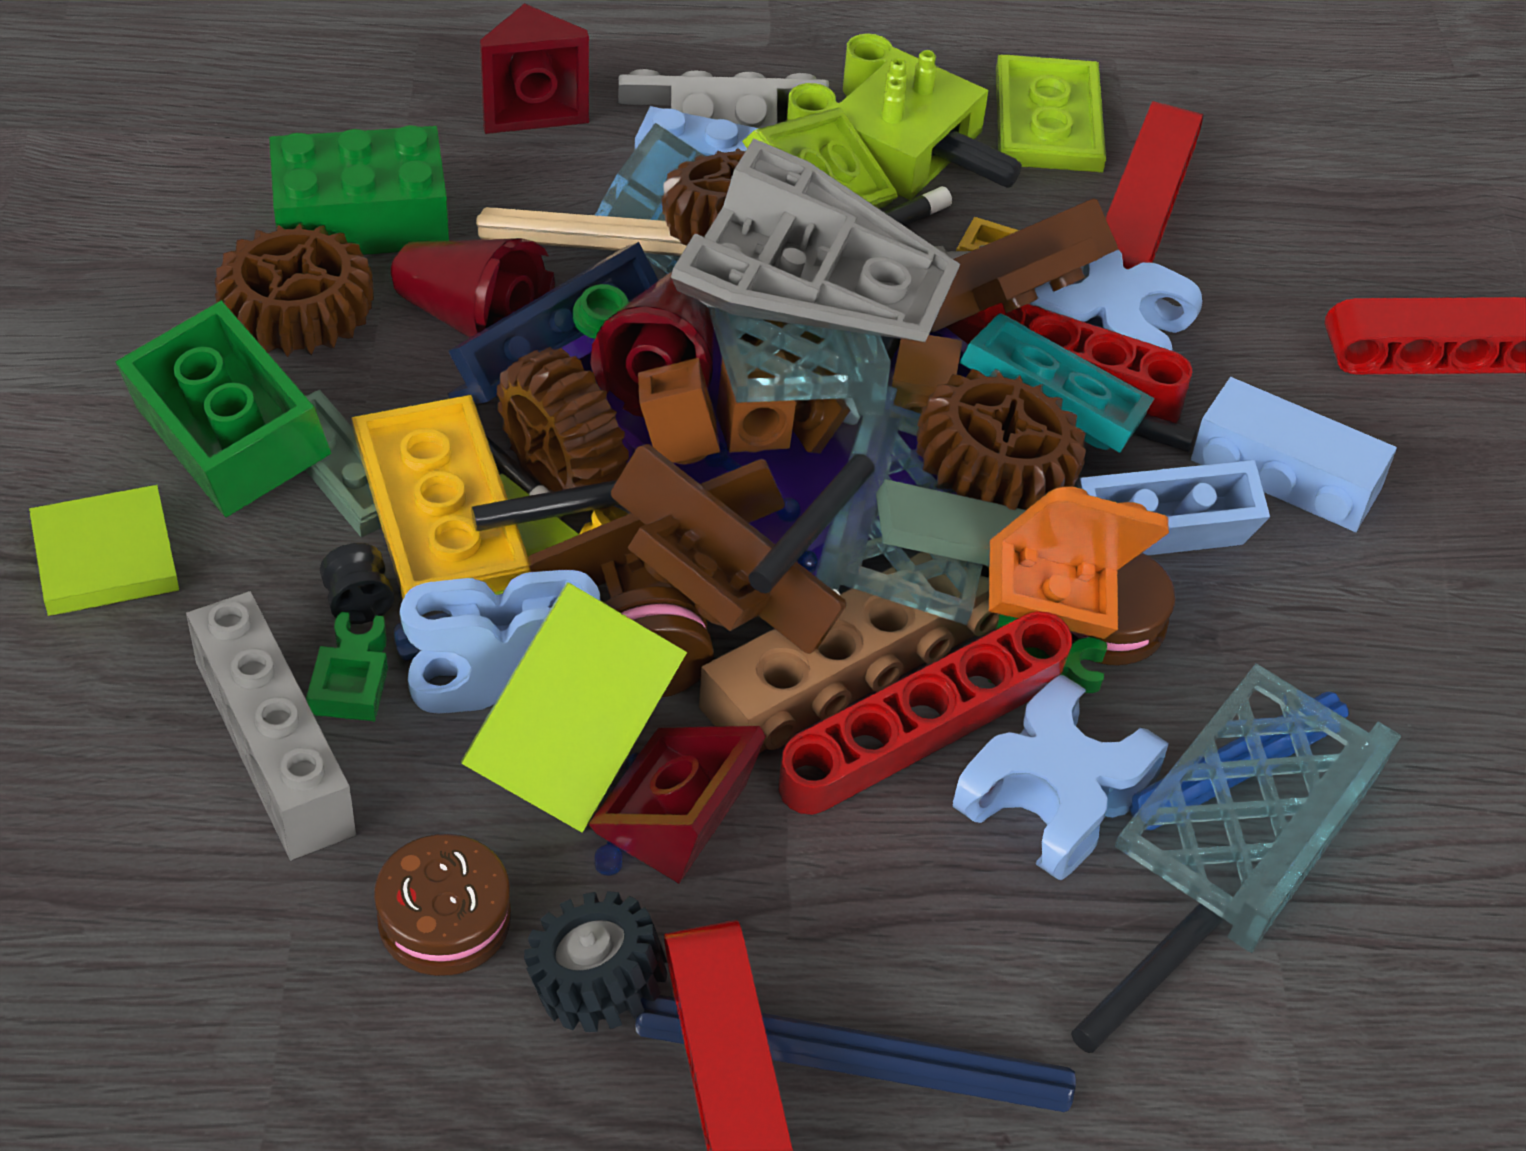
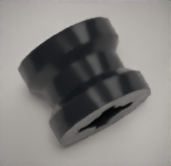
(357, 582)

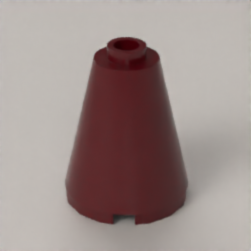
(471, 280)
(648, 334)

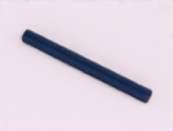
(892, 1058)

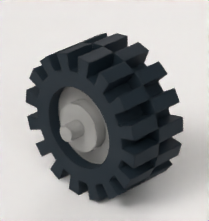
(596, 961)

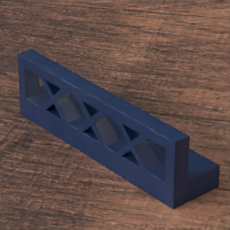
(543, 323)

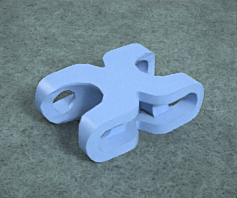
(1127, 299)
(480, 638)
(1059, 776)

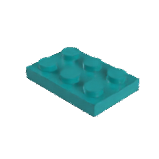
(1103, 403)

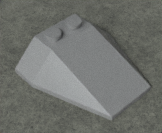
(813, 254)

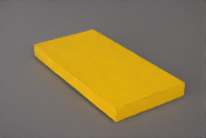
(424, 476)

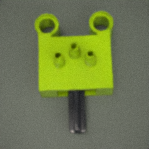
(909, 115)

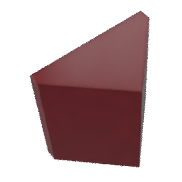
(534, 73)
(678, 794)

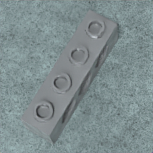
(271, 725)

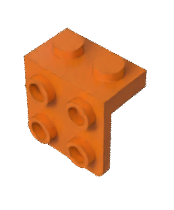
(1067, 558)

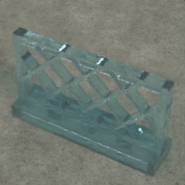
(854, 356)
(850, 529)
(1299, 842)

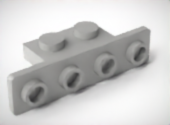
(742, 99)

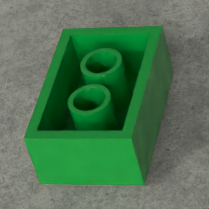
(362, 183)
(224, 408)

